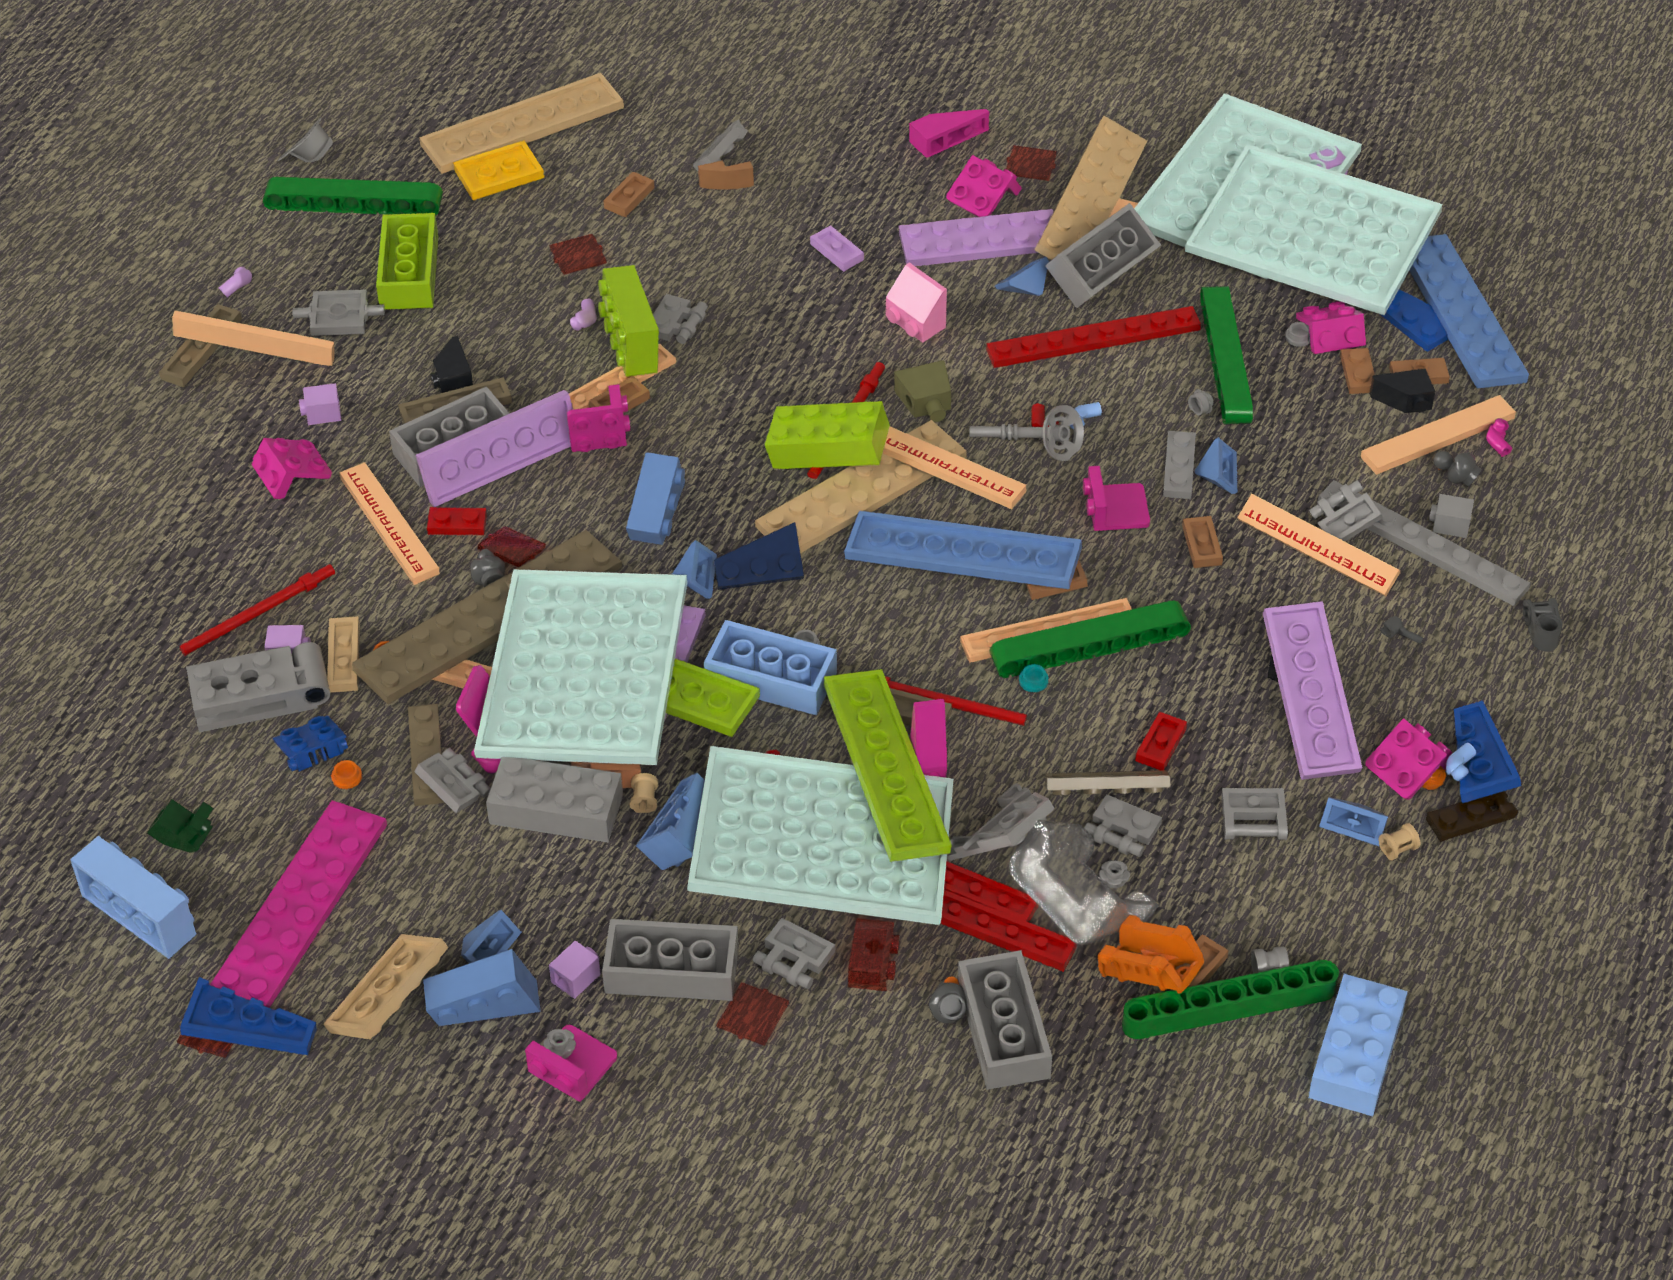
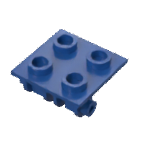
(306, 739)

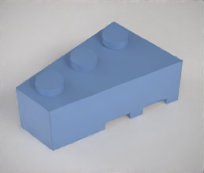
(655, 498)
(674, 829)
(482, 991)

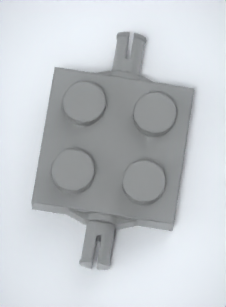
(338, 312)

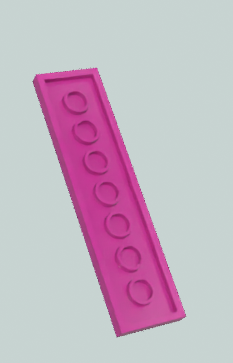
(300, 903)

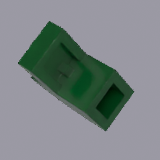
(180, 827)

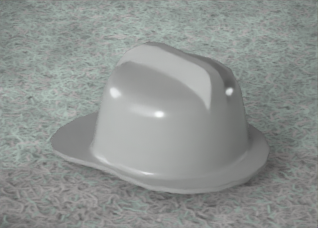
(312, 145)

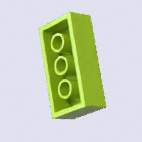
(407, 261)
(629, 321)
(827, 435)

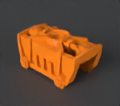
(1160, 953)

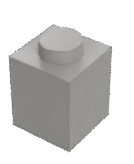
(1452, 515)

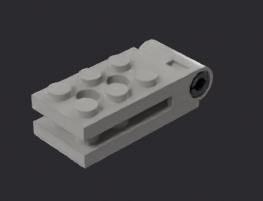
(258, 686)

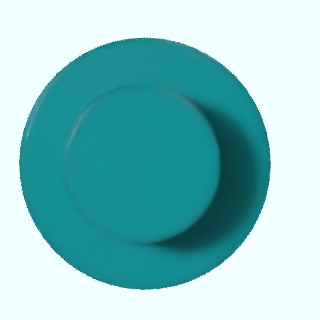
(1033, 678)

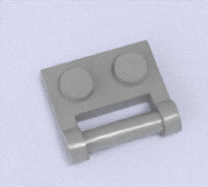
(1254, 805)

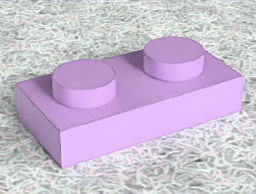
(837, 248)

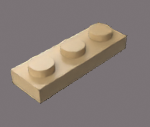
(342, 651)

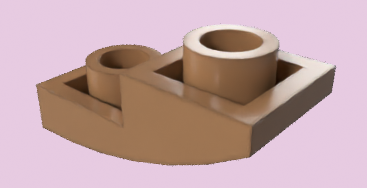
(718, 176)

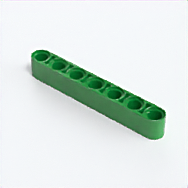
(352, 195)
(1227, 355)
(1090, 637)
(1311, 982)

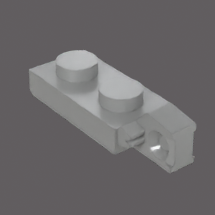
(722, 144)

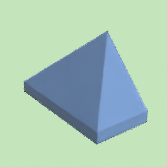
(1026, 280)
(1219, 466)
(699, 568)
(1353, 820)
(489, 938)

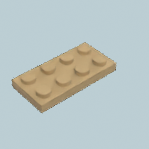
(386, 986)

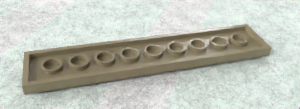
(467, 625)

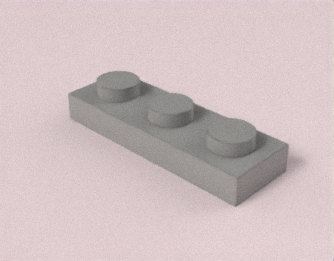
(1179, 464)

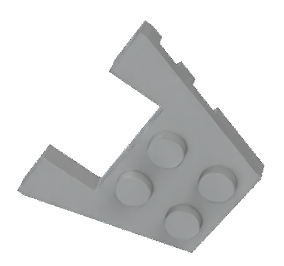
(1007, 827)

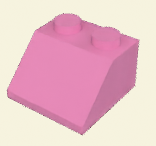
(917, 304)

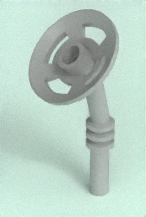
(1053, 432)

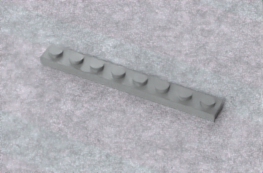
(1442, 552)

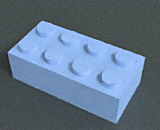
(781, 666)
(134, 896)
(1357, 1044)

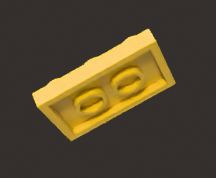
(498, 170)

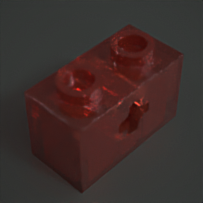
(871, 954)

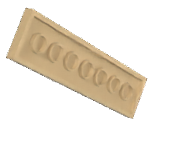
(523, 121)
(1093, 187)
(857, 488)

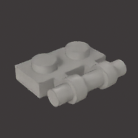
(672, 312)
(1351, 518)
(452, 779)
(1125, 819)
(799, 946)

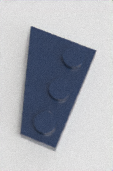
(762, 561)

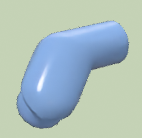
(1088, 411)
(1456, 761)

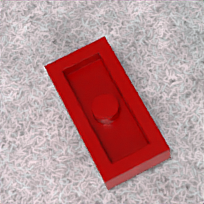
(456, 521)
(1161, 741)

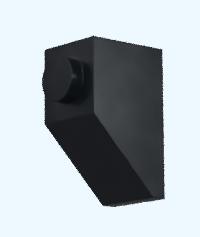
(451, 368)
(1404, 390)

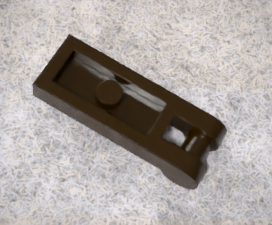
(1470, 816)

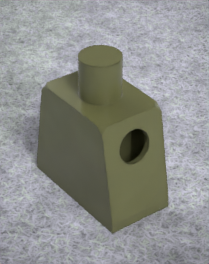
(924, 390)

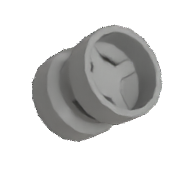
(1270, 960)

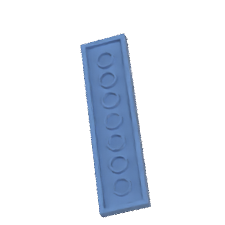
(1466, 316)
(963, 549)

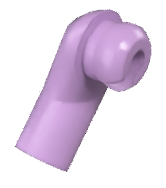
(239, 279)
(585, 317)

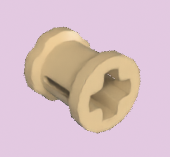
(644, 793)
(1399, 841)

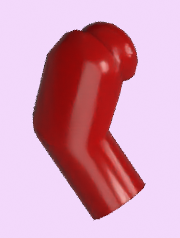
(1038, 415)

